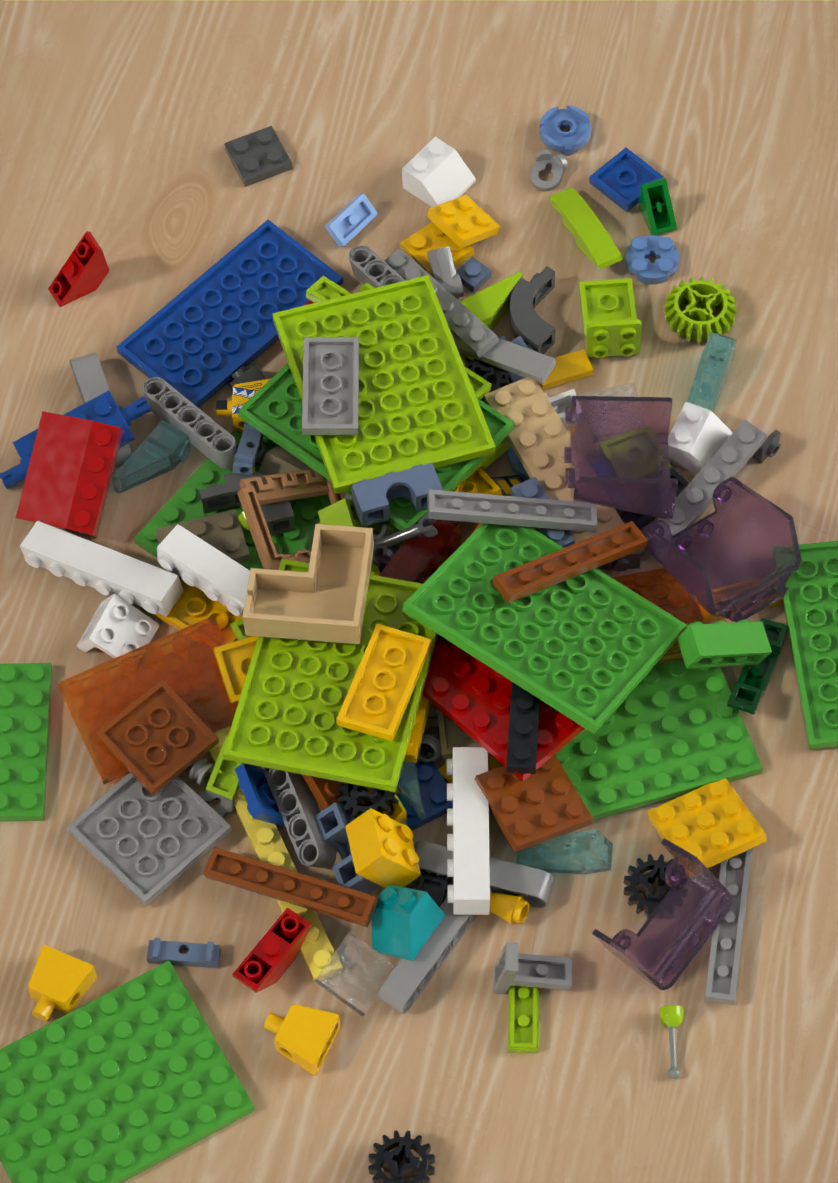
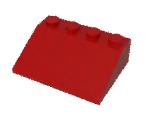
(69, 473)

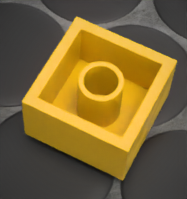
(383, 849)

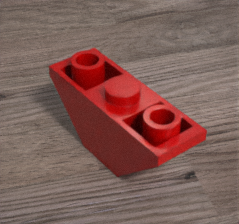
(81, 272)
(273, 952)

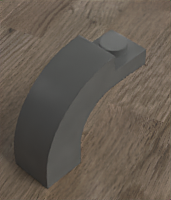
(523, 318)
(278, 515)

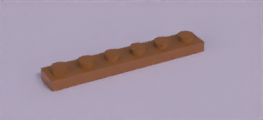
(569, 562)
(291, 887)

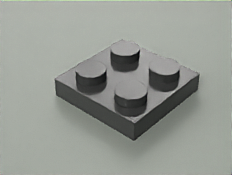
(258, 156)

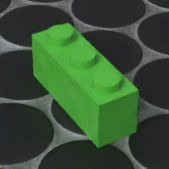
(724, 644)

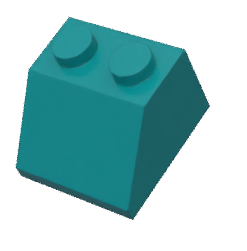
(403, 921)

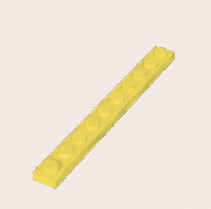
(271, 849)

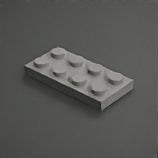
(330, 386)

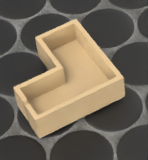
(319, 603)

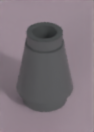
(430, 745)

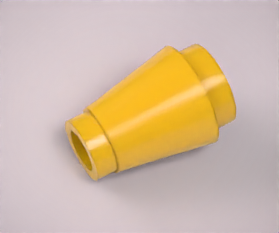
(509, 907)

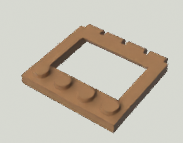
(276, 489)

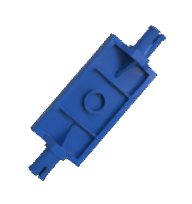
(100, 409)

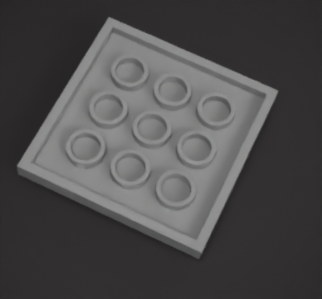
(149, 838)

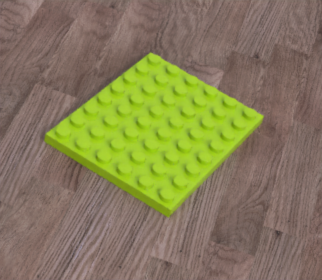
(411, 382)
(299, 689)

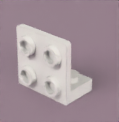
(117, 628)

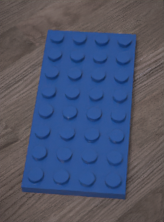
(226, 314)

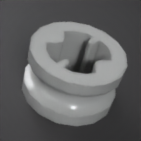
(201, 771)

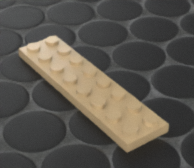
(540, 444)

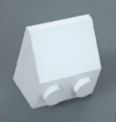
(437, 174)
(695, 437)

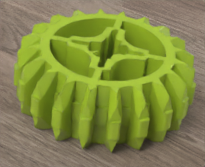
(702, 301)

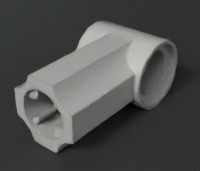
(444, 270)

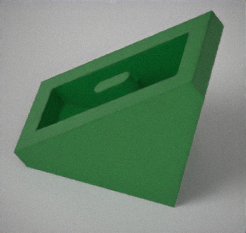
(657, 207)

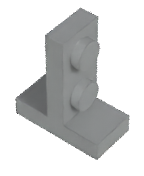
(530, 970)

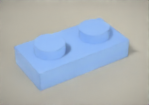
(351, 220)

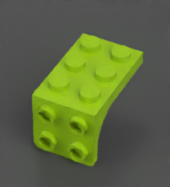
(609, 318)

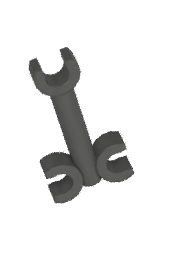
(387, 539)

